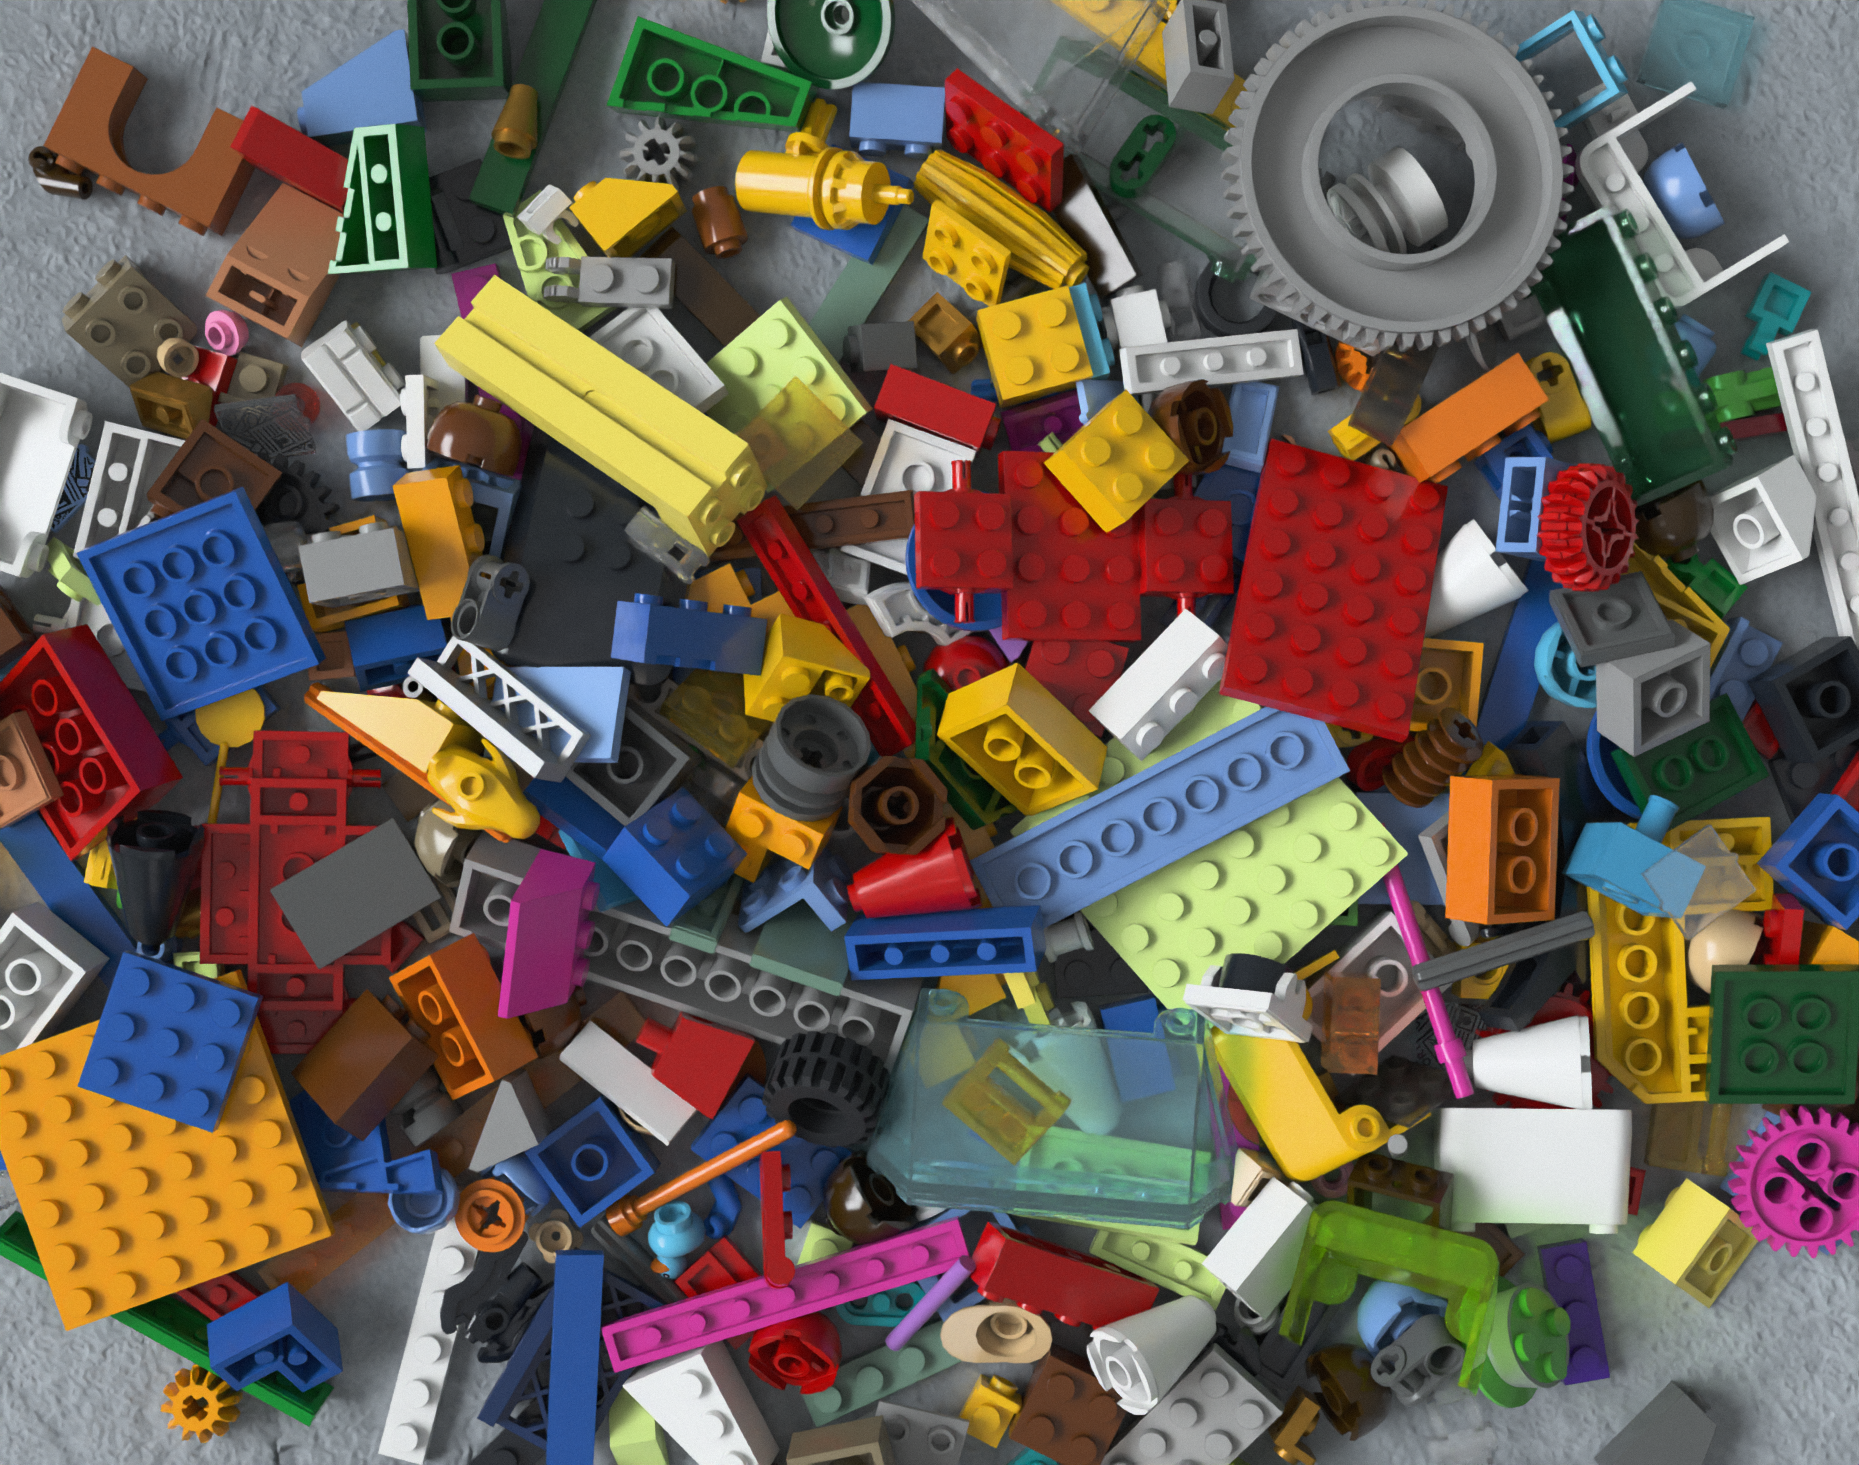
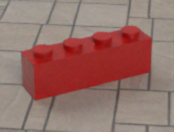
(1056, 1279)

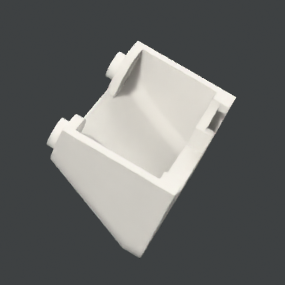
(36, 454)
(1536, 1165)

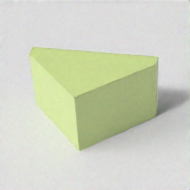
(635, 1434)

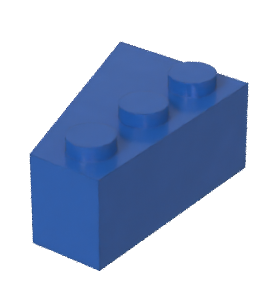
(688, 635)

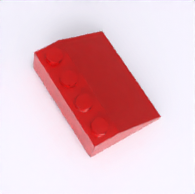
(91, 735)

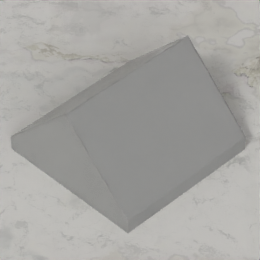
(513, 1124)

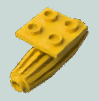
(986, 227)

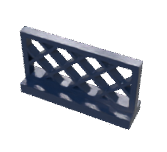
(533, 1350)

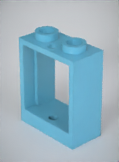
(1590, 35)

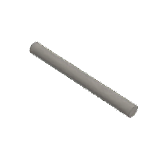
(1397, 1147)

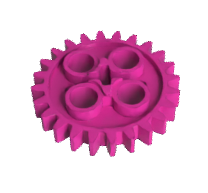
(1778, 1211)

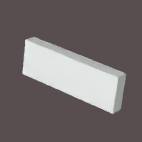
(627, 1082)

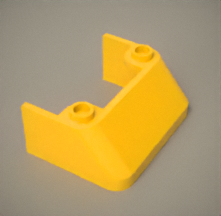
(1291, 1103)

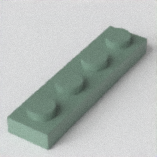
(881, 1373)

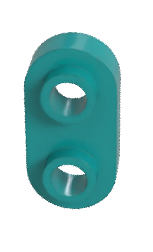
(881, 1307)

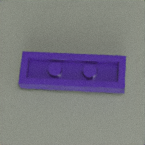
(1571, 1284)

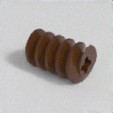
(1432, 758)

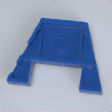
(359, 1166)

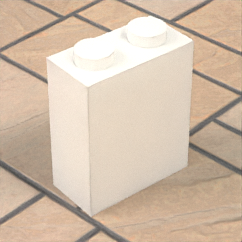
(1263, 1247)

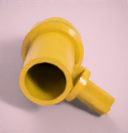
(817, 179)

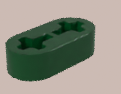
(1134, 150)

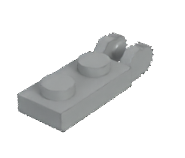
(614, 281)

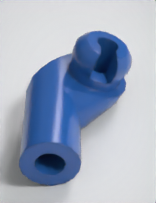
(725, 1209)

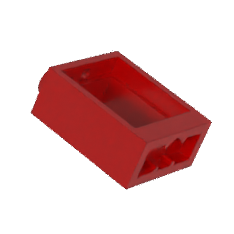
(937, 409)

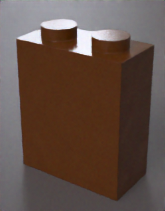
(366, 1063)

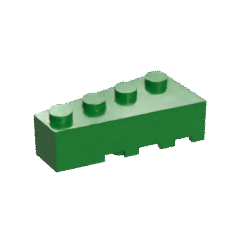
(700, 82)

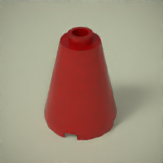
(920, 883)

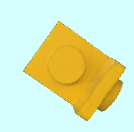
(991, 1408)

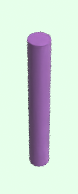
(930, 1303)

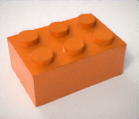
(1469, 422)
(1502, 848)
(458, 1003)

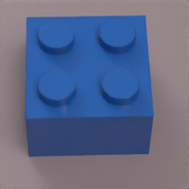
(674, 856)
(1820, 860)
(593, 1159)

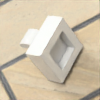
(1608, 117)
(545, 210)

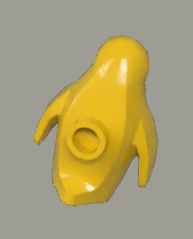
(481, 791)

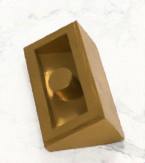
(171, 403)

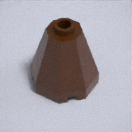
(897, 805)

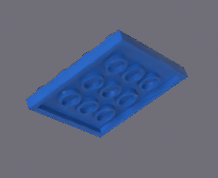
(202, 604)

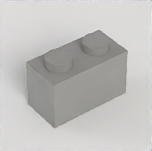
(1197, 55)

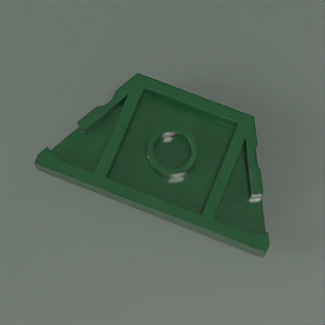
(966, 789)

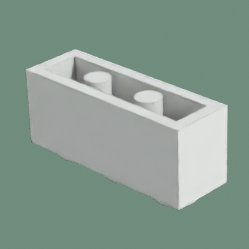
(1162, 685)

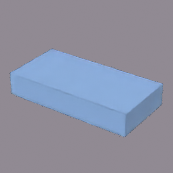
(1252, 416)

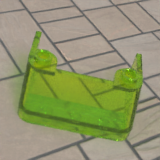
(1357, 1240)

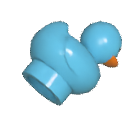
(674, 1235)

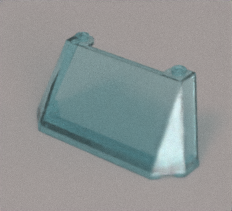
(1134, 1147)

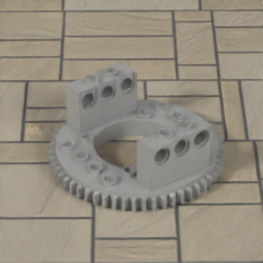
(1446, 83)

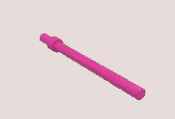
(1449, 1048)

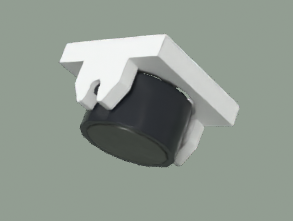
(1252, 998)

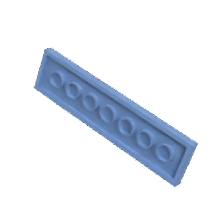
(1161, 814)

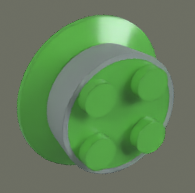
(1525, 1345)

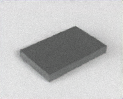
(356, 893)

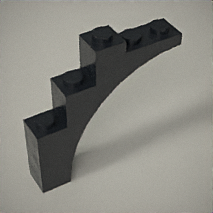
(1550, 751)

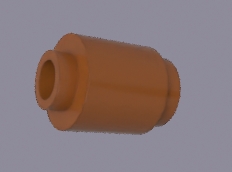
(719, 222)

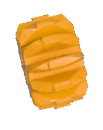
(188, 1414)

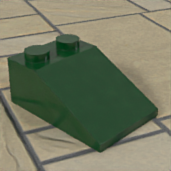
(459, 50)

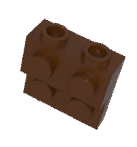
(209, 467)

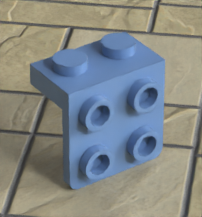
(787, 883)

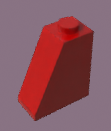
(292, 158)

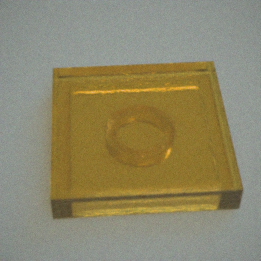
(798, 442)

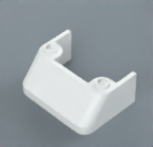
(1610, 176)

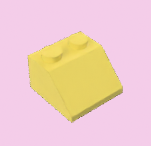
(1696, 1242)

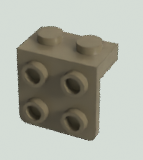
(125, 321)

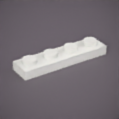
(1216, 359)

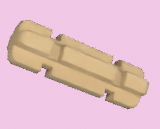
(1434, 938)

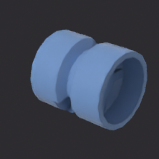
(378, 463)

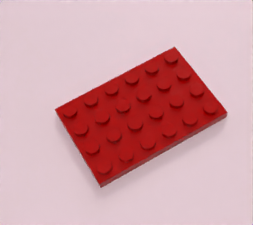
(1335, 591)

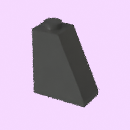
(1664, 1433)

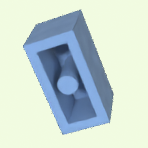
(897, 119)

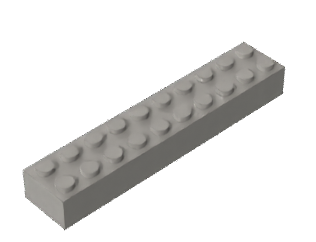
(637, 957)

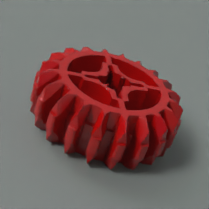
(1588, 527)

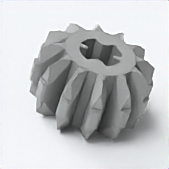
(668, 142)

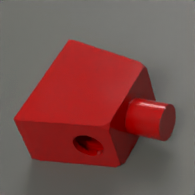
(696, 1058)

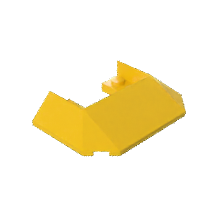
(1639, 978)

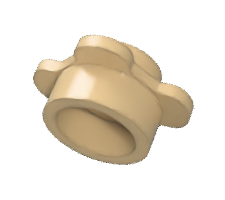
(558, 1222)

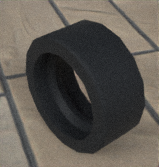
(1218, 324)

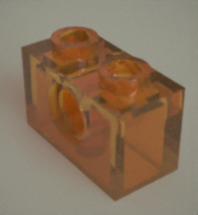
(1350, 1023)

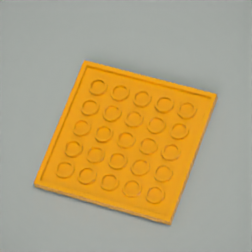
(142, 1201)

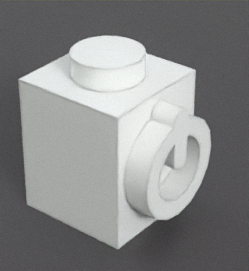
(1135, 318)

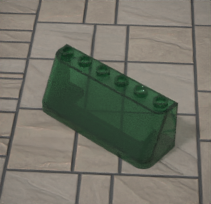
(1631, 357)

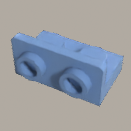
(1741, 658)

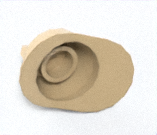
(996, 1334)

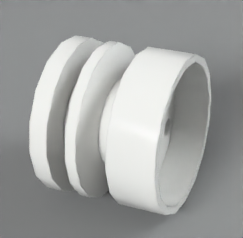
(1391, 206)

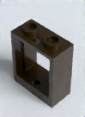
(1402, 1181)

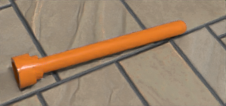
(630, 1211)

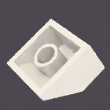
(1765, 520)

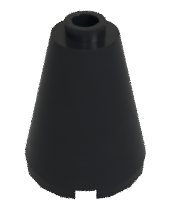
(154, 870)

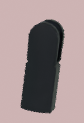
(1317, 361)

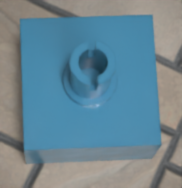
(1614, 856)

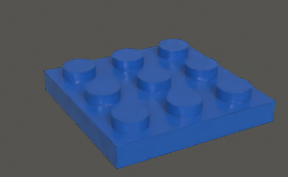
(170, 1041)

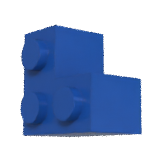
(275, 1334)

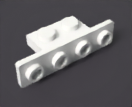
(424, 399)

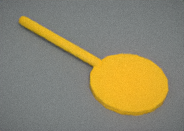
(229, 724)

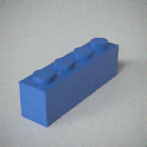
(946, 943)

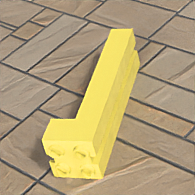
(606, 413)

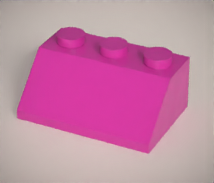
(548, 934)

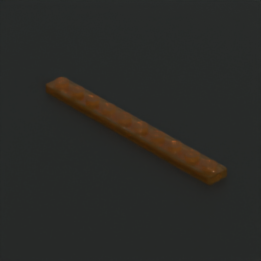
(369, 1214)

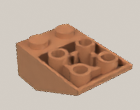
(281, 265)

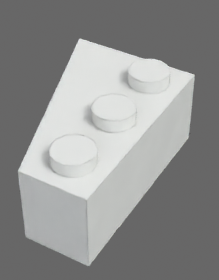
(122, 475)
(704, 1406)

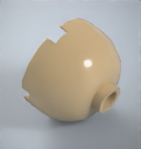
(1724, 942)

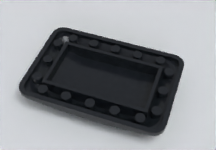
(579, 564)

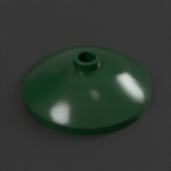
(826, 48)

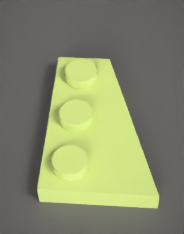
(531, 255)

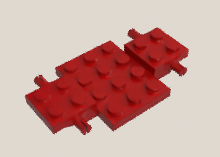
(1056, 563)
(296, 818)

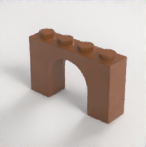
(91, 138)

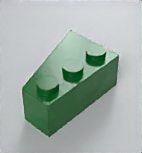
(387, 203)

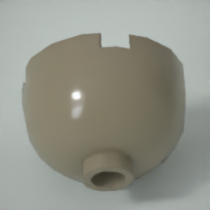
(442, 845)

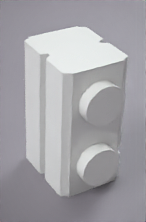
(353, 375)

